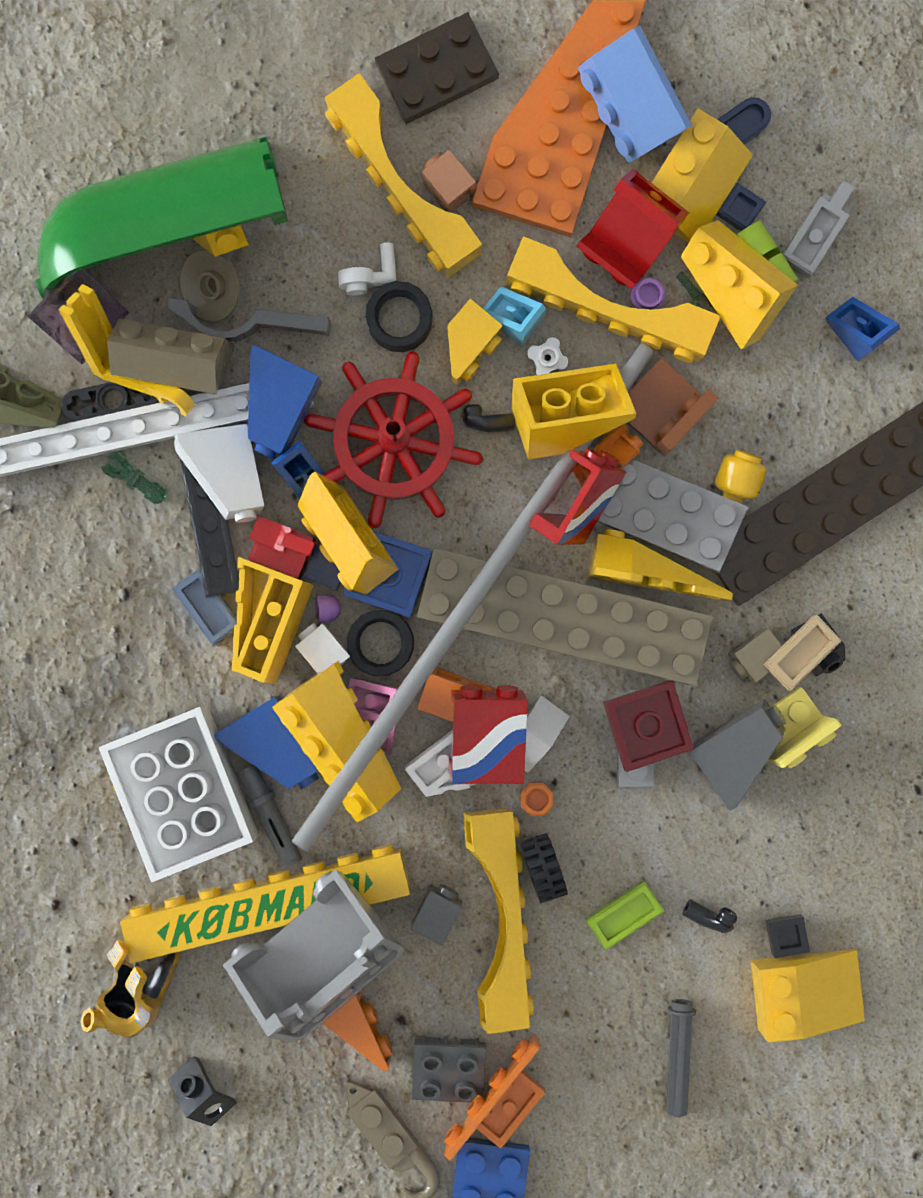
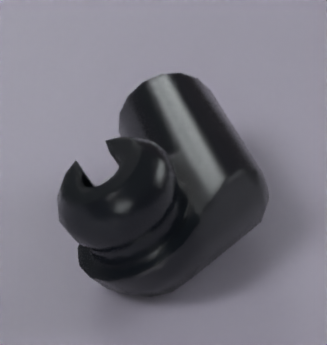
(487, 423)
(703, 916)

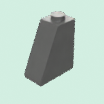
(739, 750)

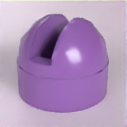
(327, 608)

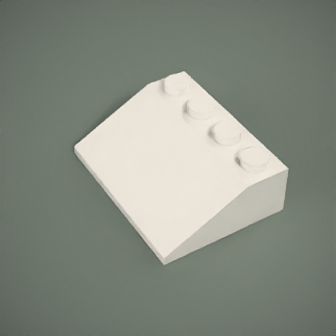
(179, 793)

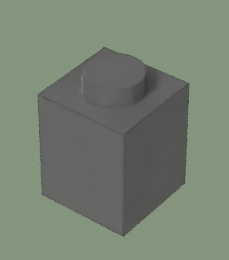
(437, 913)

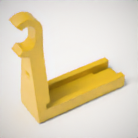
(91, 331)

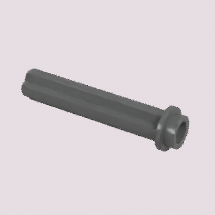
(679, 1056)

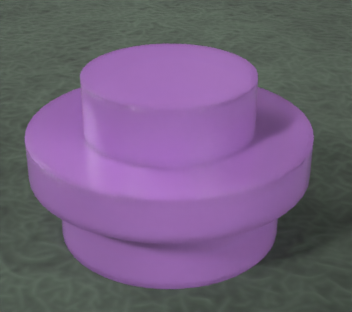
(648, 294)

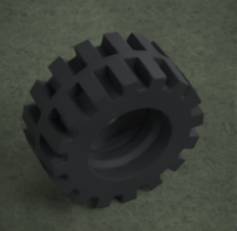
(543, 868)

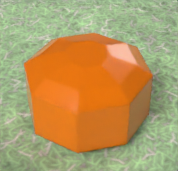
(536, 798)

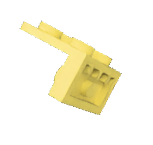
(803, 729)

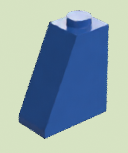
(277, 401)
(269, 746)

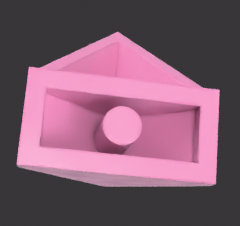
(371, 702)

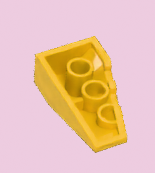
(637, 565)

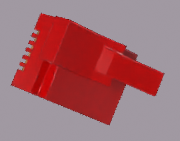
(280, 547)

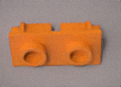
(617, 443)

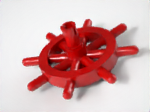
(394, 438)

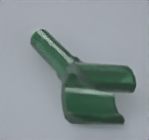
(694, 292)

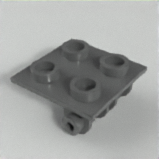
(448, 1070)

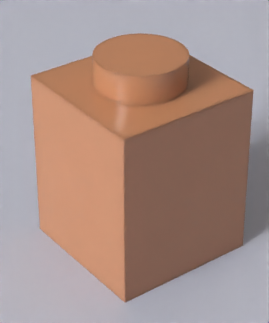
(448, 181)

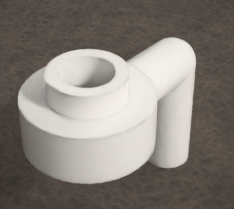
(359, 279)

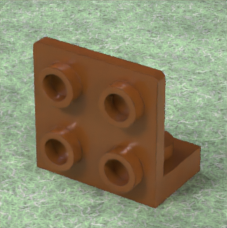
(667, 406)

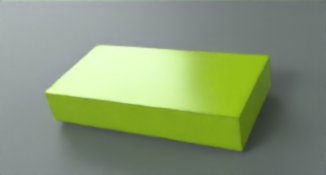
(624, 915)

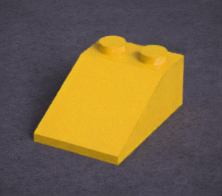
(569, 408)
(807, 994)

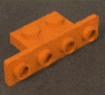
(504, 1105)

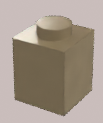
(752, 654)

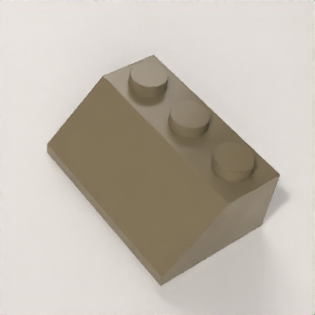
(168, 356)

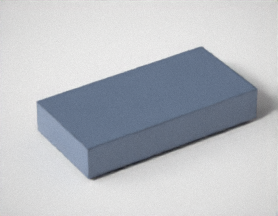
(210, 614)

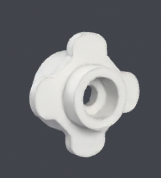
(550, 348)

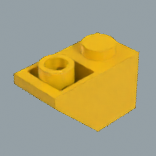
(469, 338)

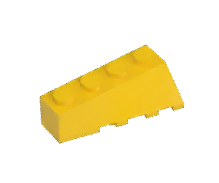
(329, 731)

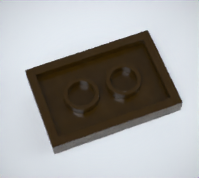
(436, 68)

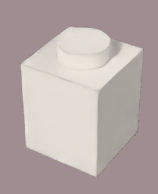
(321, 647)

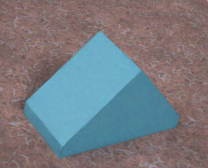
(516, 313)

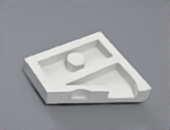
(431, 768)

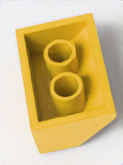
(702, 170)
(344, 535)

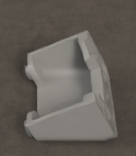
(314, 961)

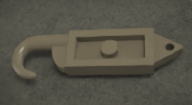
(390, 1136)

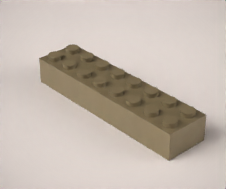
(571, 618)

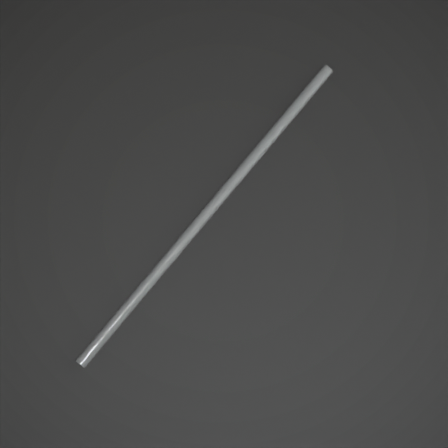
(450, 630)

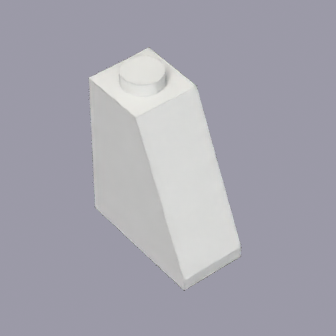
(224, 468)

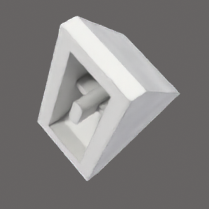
(542, 730)

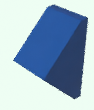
(861, 327)
(296, 467)

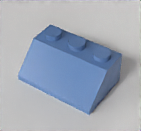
(633, 95)

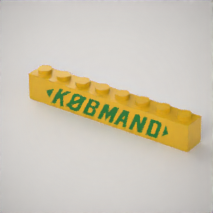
(255, 906)

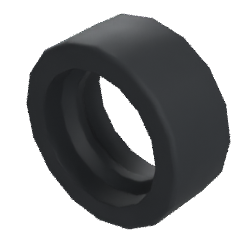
(393, 290)
(355, 634)

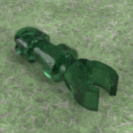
(135, 478)

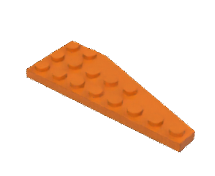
(554, 132)

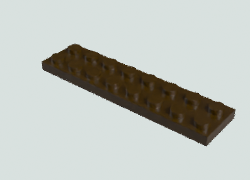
(826, 507)

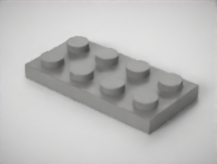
(674, 515)

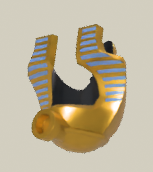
(133, 998)

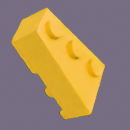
(737, 281)
(266, 620)

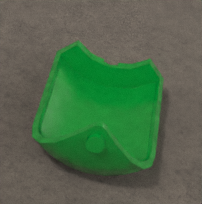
(159, 209)

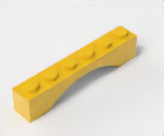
(443, 233)
(680, 329)
(503, 991)

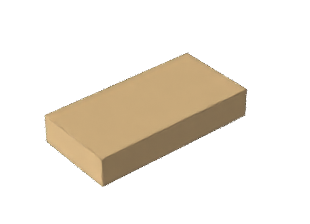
(802, 652)

